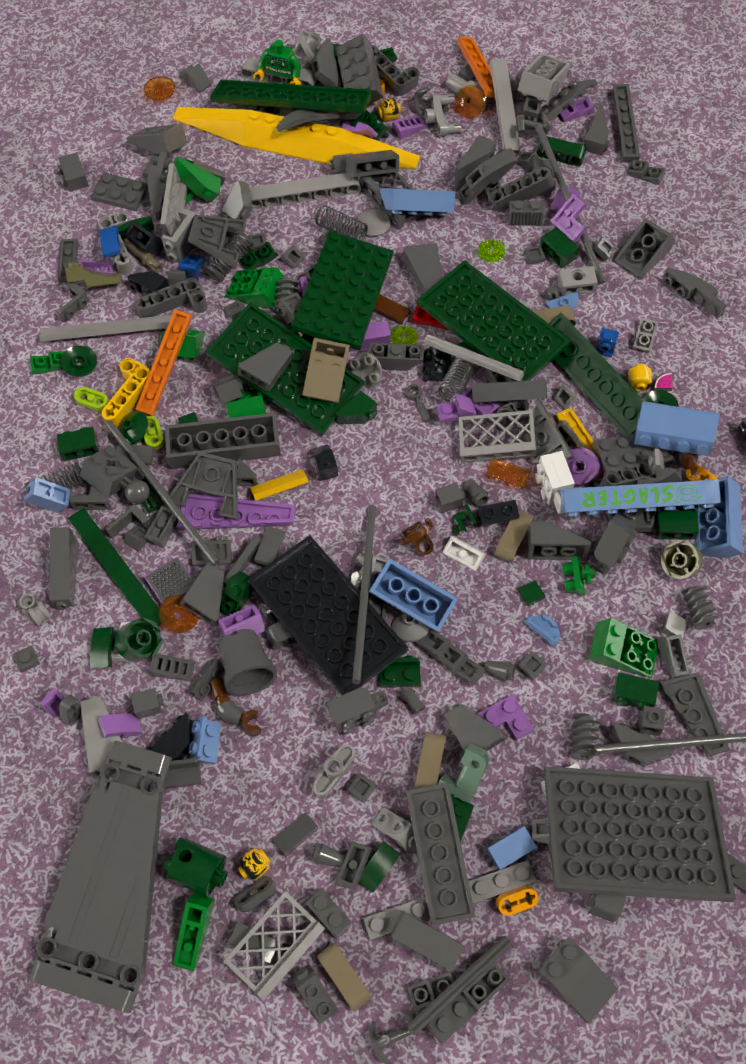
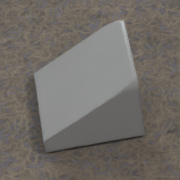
(674, 625)

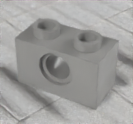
(578, 280)

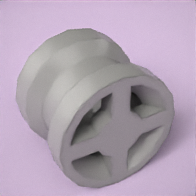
(39, 613)

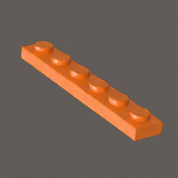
(478, 64)
(164, 362)

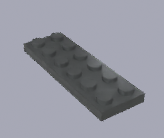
(440, 854)

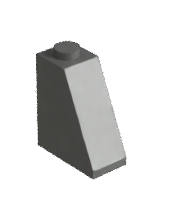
(266, 366)
(205, 594)
(473, 728)

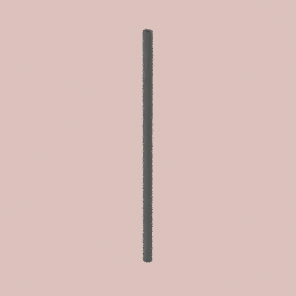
(601, 279)
(163, 494)
(358, 658)
(670, 743)

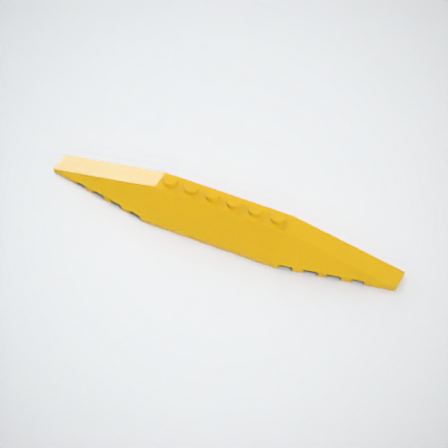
(304, 141)

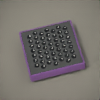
(170, 579)

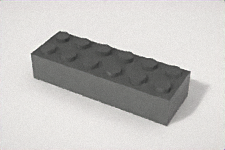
(228, 438)

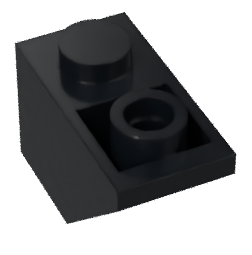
(147, 282)

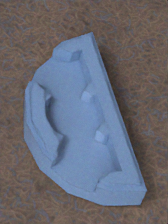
(571, 300)
(545, 627)

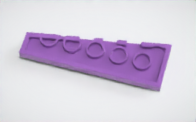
(204, 513)

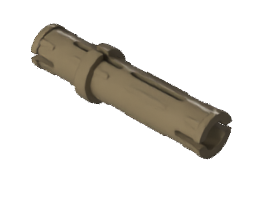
(147, 258)

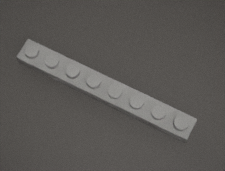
(480, 888)

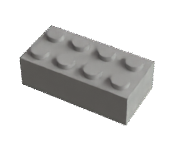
(543, 77)

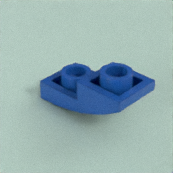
(109, 241)

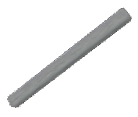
(474, 357)

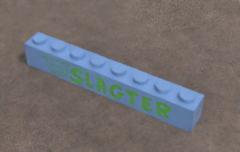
(640, 496)

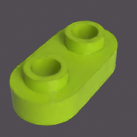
(92, 400)
(154, 433)

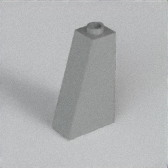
(97, 746)

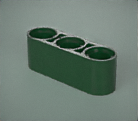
(564, 151)

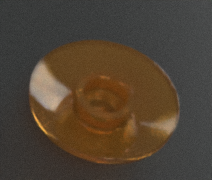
(159, 88)
(477, 103)
(167, 615)

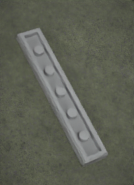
(504, 104)

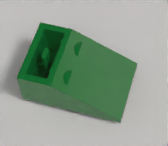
(255, 286)
(623, 648)

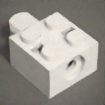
(553, 475)

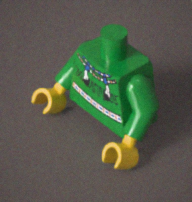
(279, 61)

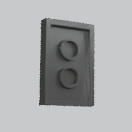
(119, 191)

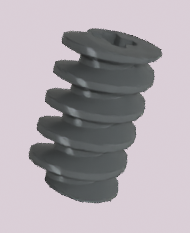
(284, 289)
(699, 606)
(584, 736)

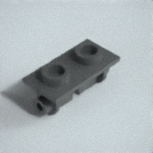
(201, 686)

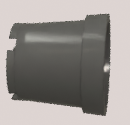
(245, 663)

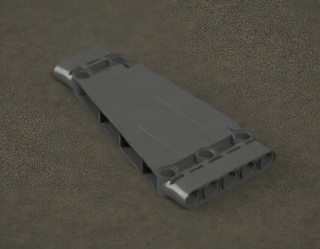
(107, 886)

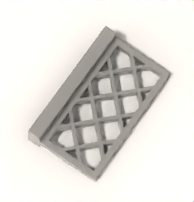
(174, 199)
(494, 451)
(287, 959)

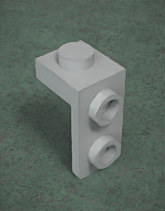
(396, 828)

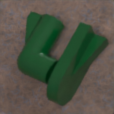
(458, 523)

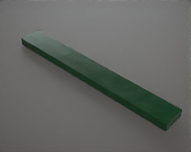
(115, 566)

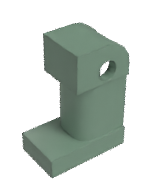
(470, 774)

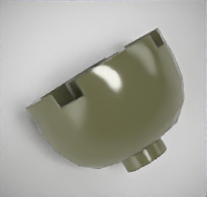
(681, 560)

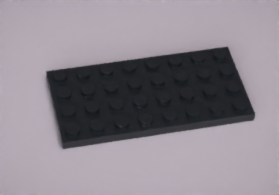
(322, 614)

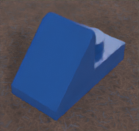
(191, 266)

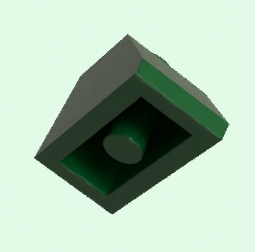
(357, 410)

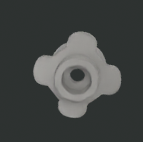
(30, 597)

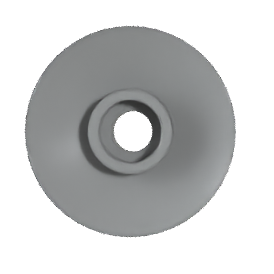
(407, 630)

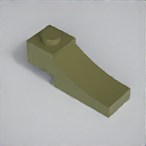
(77, 272)

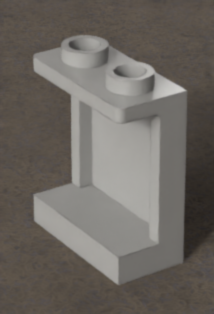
(177, 246)

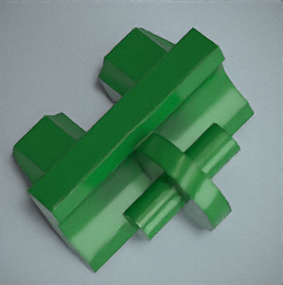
(575, 568)

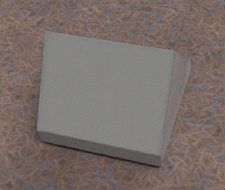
(565, 397)

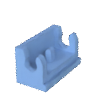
(47, 495)
(510, 847)

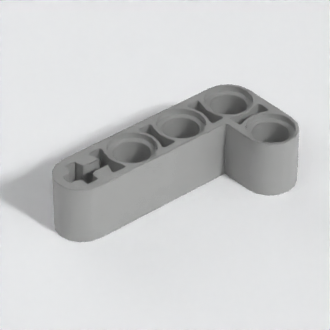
(118, 218)

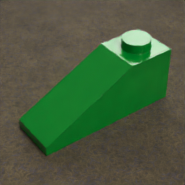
(198, 180)
(193, 931)

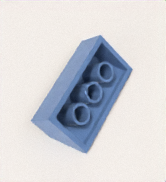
(418, 200)
(676, 428)
(721, 525)
(413, 595)

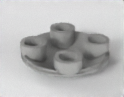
(376, 220)
(367, 368)

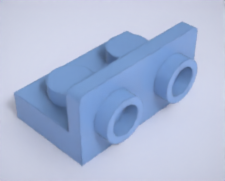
(205, 740)

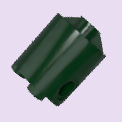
(196, 867)

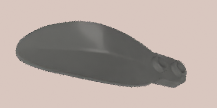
(305, 115)

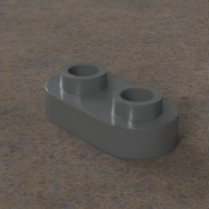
(255, 894)

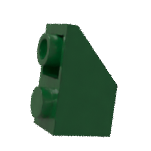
(235, 594)

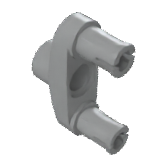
(309, 43)
(435, 115)
(327, 780)

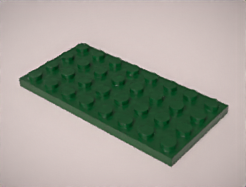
(343, 290)
(493, 321)
(255, 331)

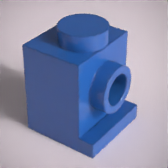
(607, 342)

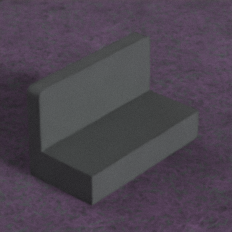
(183, 773)

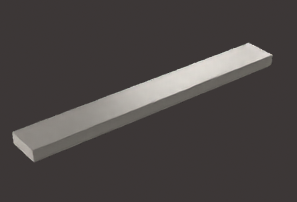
(104, 328)

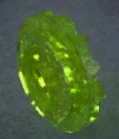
(497, 253)
(410, 338)

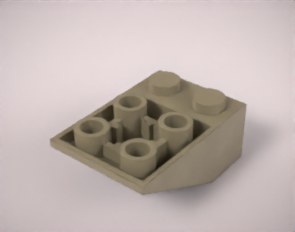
(326, 370)

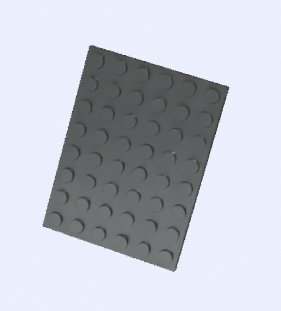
(636, 835)

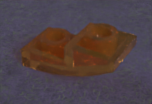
(508, 473)

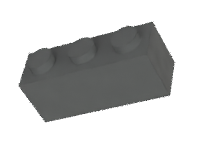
(372, 163)
(426, 942)

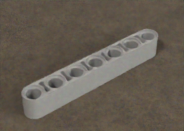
(304, 189)

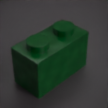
(559, 247)
(78, 443)
(676, 525)
(634, 691)

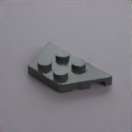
(547, 436)

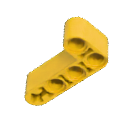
(133, 373)

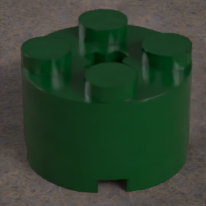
(138, 640)

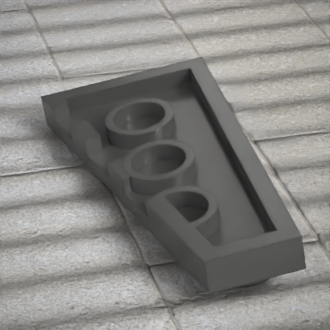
(566, 98)
(695, 708)

